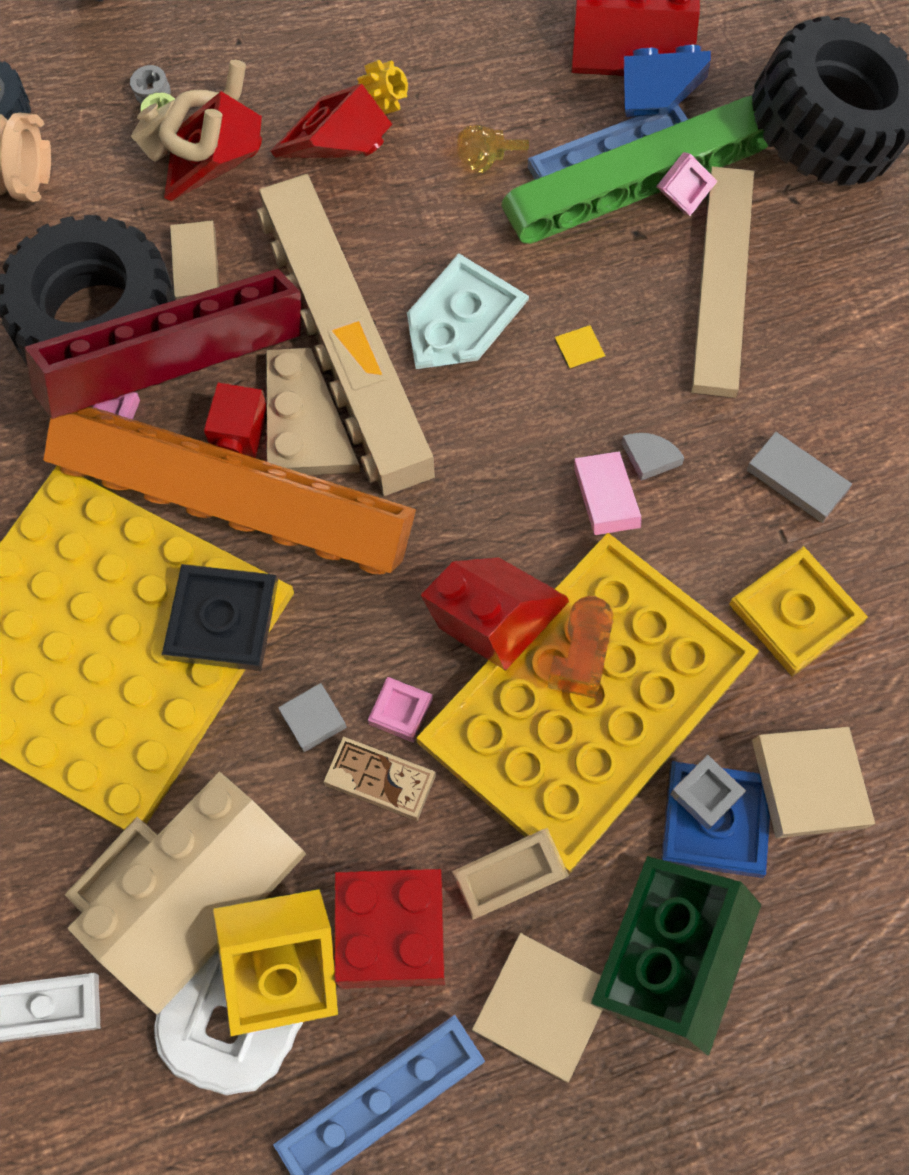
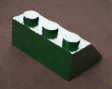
(678, 953)

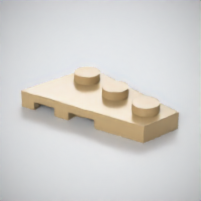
(302, 418)

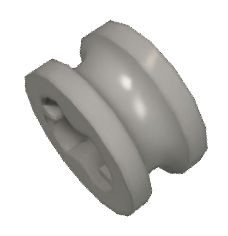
(147, 75)

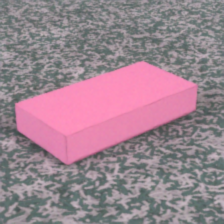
(607, 493)

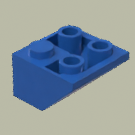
(662, 81)

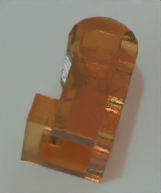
(589, 634)

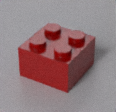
(389, 929)

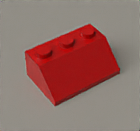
(616, 28)

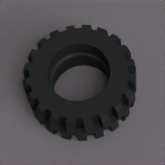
(835, 100)
(71, 259)

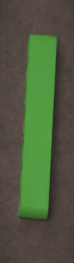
(630, 171)

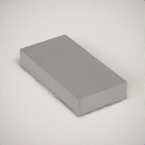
(799, 477)

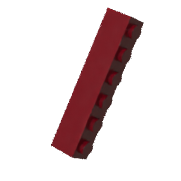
(163, 342)

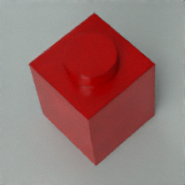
(236, 418)

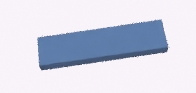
(601, 142)
(380, 1101)

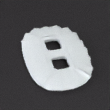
(210, 1062)

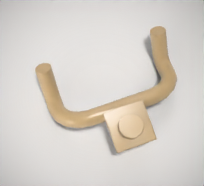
(159, 126)

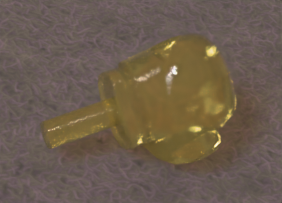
(483, 145)

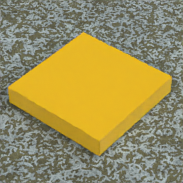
(798, 611)

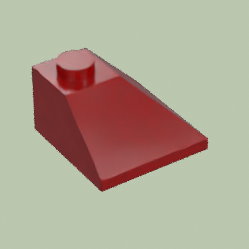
(336, 127)
(237, 141)

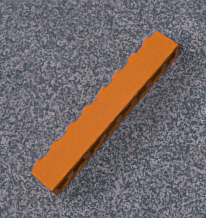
(231, 487)

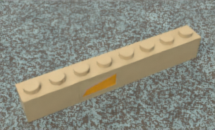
(346, 336)

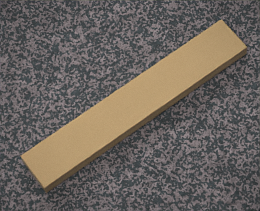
(723, 284)

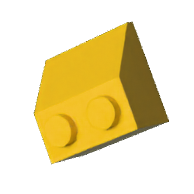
(276, 962)

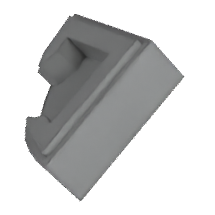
(651, 454)

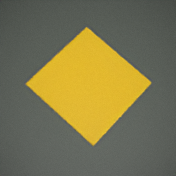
(580, 346)

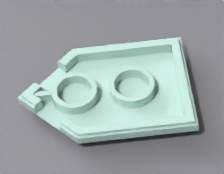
(461, 314)

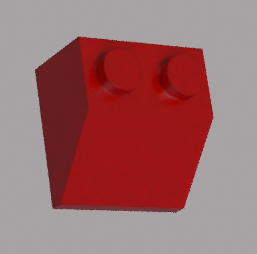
(492, 607)

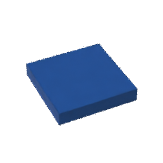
(733, 843)

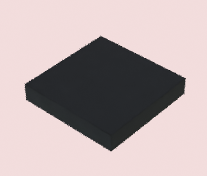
(220, 617)

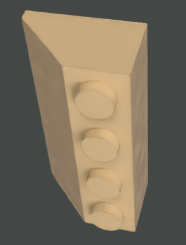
(158, 913)

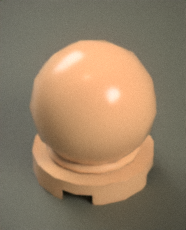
(23, 157)

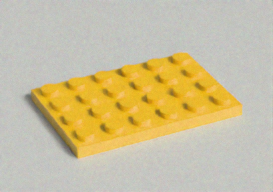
(582, 759)

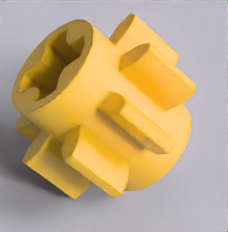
(385, 84)

